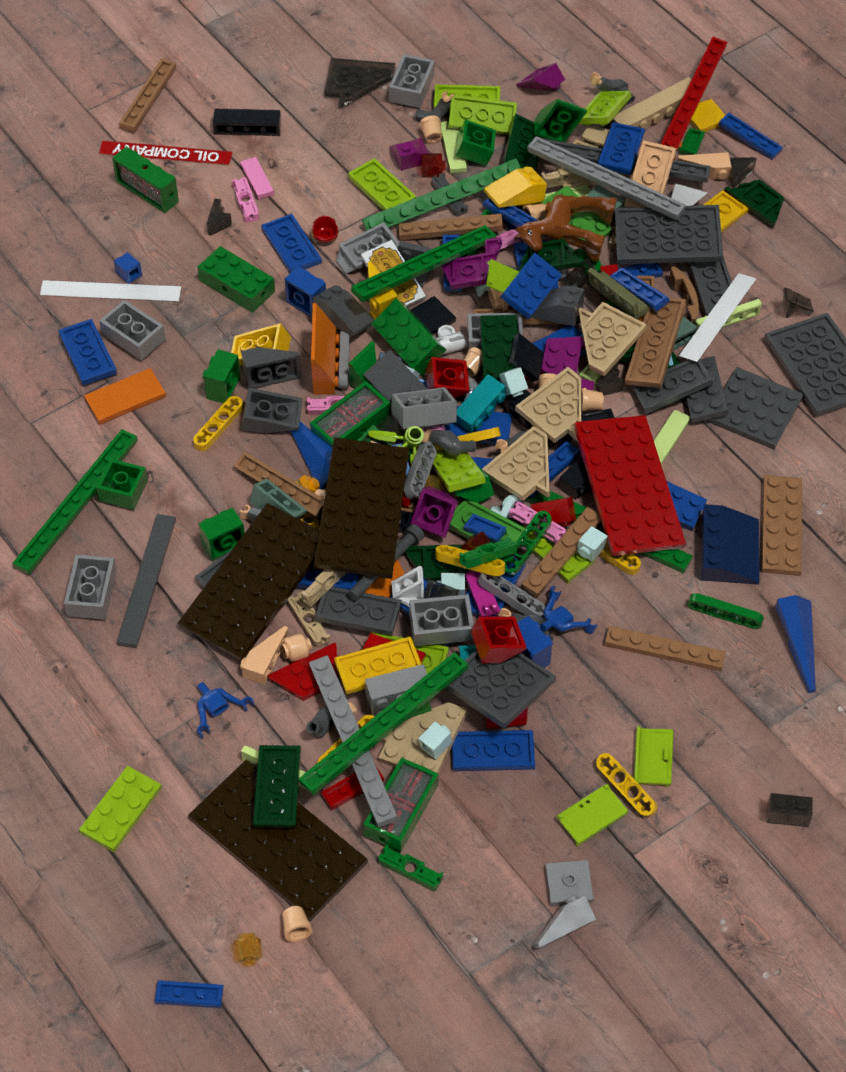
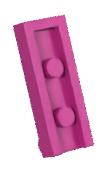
(483, 599)

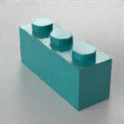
(480, 403)

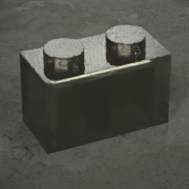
(789, 810)

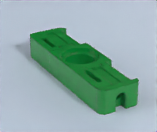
(487, 553)
(422, 875)

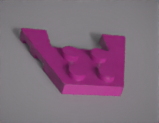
(473, 269)
(564, 353)

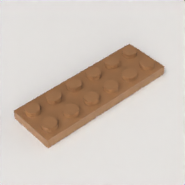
(656, 345)
(782, 525)

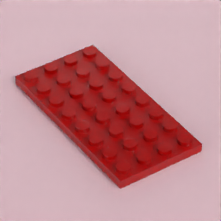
(629, 485)

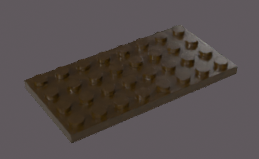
(362, 508)
(253, 582)
(298, 863)

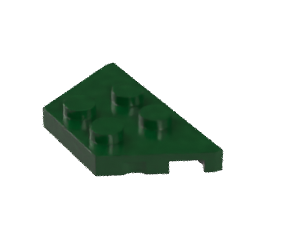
(760, 200)
(555, 253)
(432, 568)

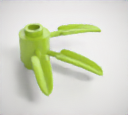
(411, 438)

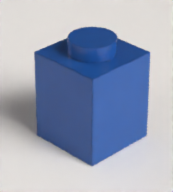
(128, 268)

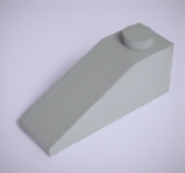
(567, 919)

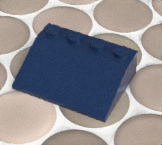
(729, 546)

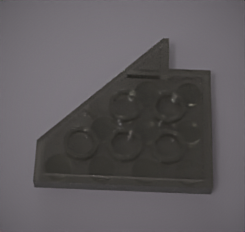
(356, 78)

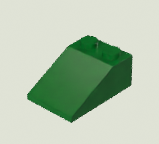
(558, 120)

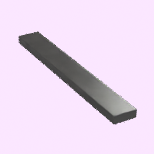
(146, 581)

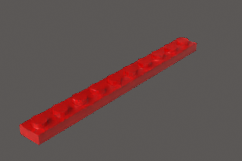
(694, 93)

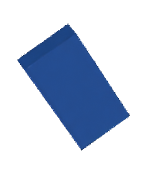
(491, 529)

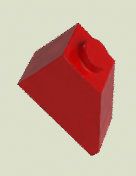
(561, 510)

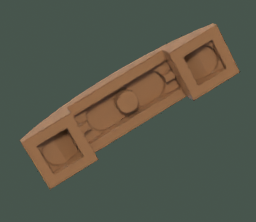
(681, 282)

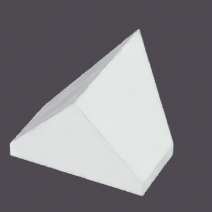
(687, 195)
(409, 586)

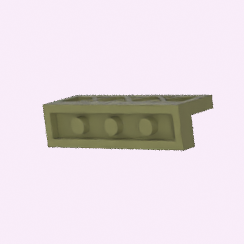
(617, 294)

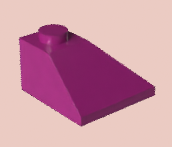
(543, 78)
(409, 153)
(434, 511)

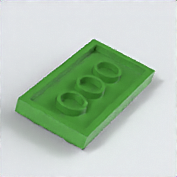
(583, 220)
(466, 510)

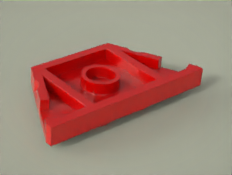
(298, 676)

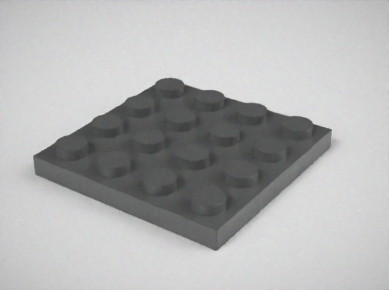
(757, 408)
(502, 688)

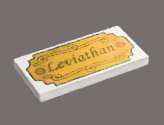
(386, 257)

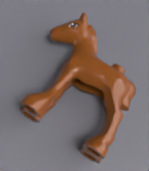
(557, 224)

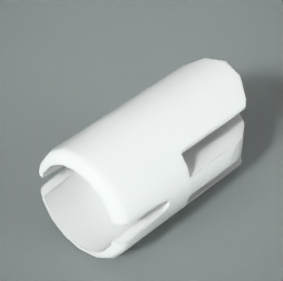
(453, 342)

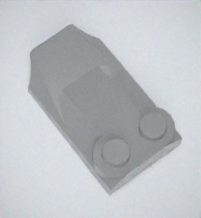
(350, 250)

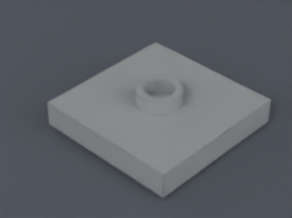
(568, 880)

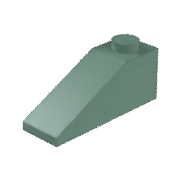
(268, 492)

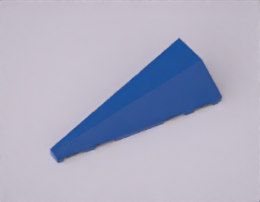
(314, 452)
(796, 619)

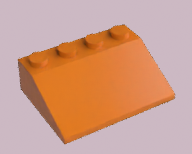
(324, 353)

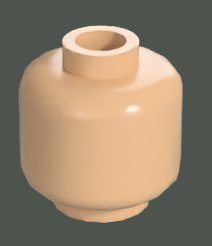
(296, 647)

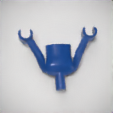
(561, 618)
(216, 703)

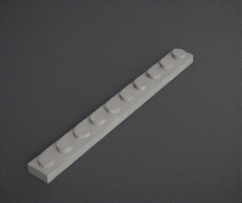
(606, 178)
(346, 726)

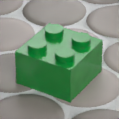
(475, 142)
(221, 376)
(122, 484)
(221, 533)

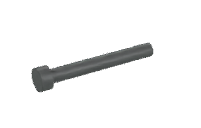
(412, 536)

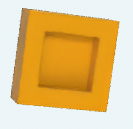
(310, 483)

